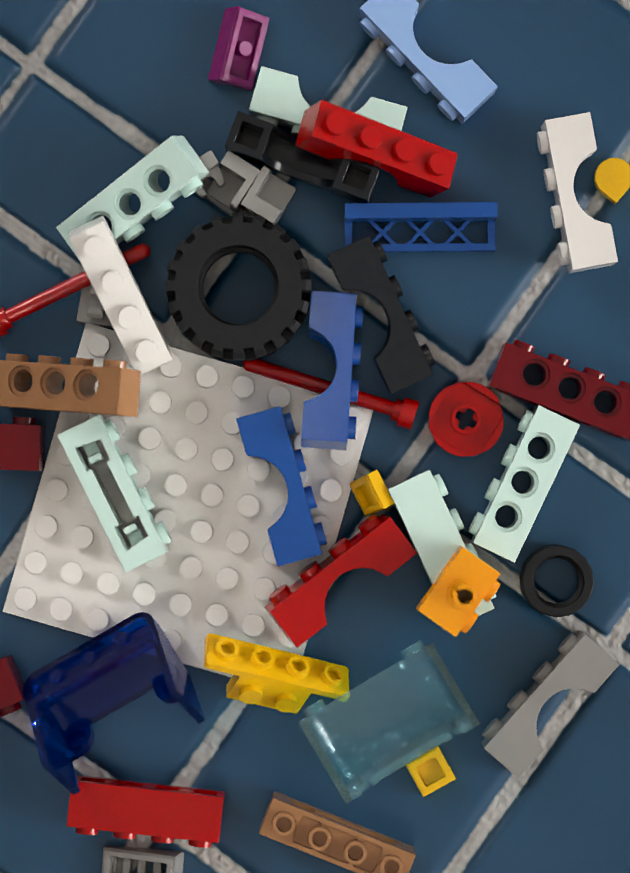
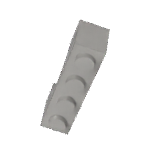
(578, 666)

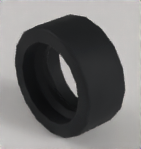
(579, 598)

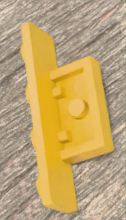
(272, 675)

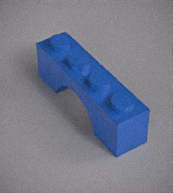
(332, 324)
(267, 437)

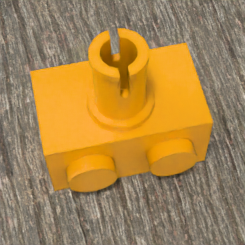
(459, 592)

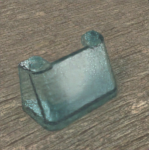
(387, 720)

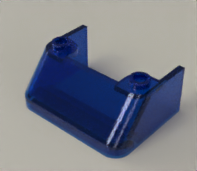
(97, 681)

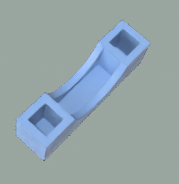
(458, 87)

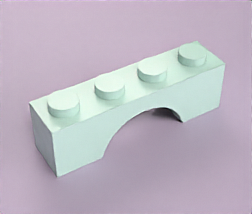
(280, 102)

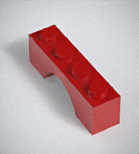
(347, 135)
(301, 609)

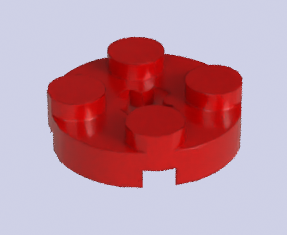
(444, 424)

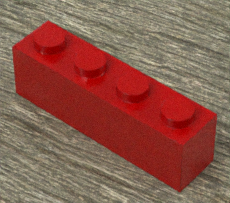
(146, 810)

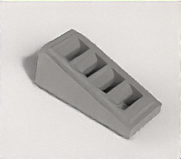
(159, 857)

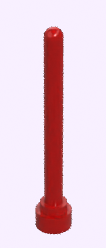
(60, 291)
(400, 411)

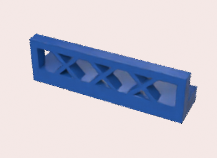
(424, 212)

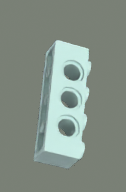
(185, 174)
(558, 434)

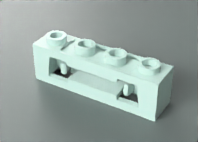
(123, 468)

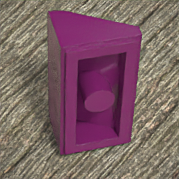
(238, 48)

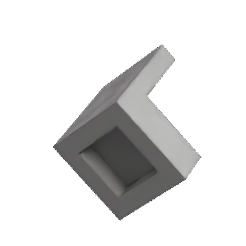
(238, 180)
(268, 196)

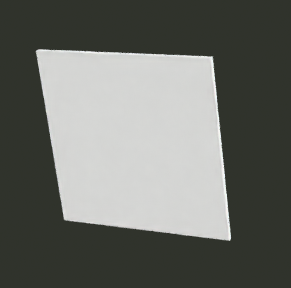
(204, 494)

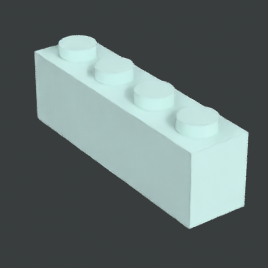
(431, 525)

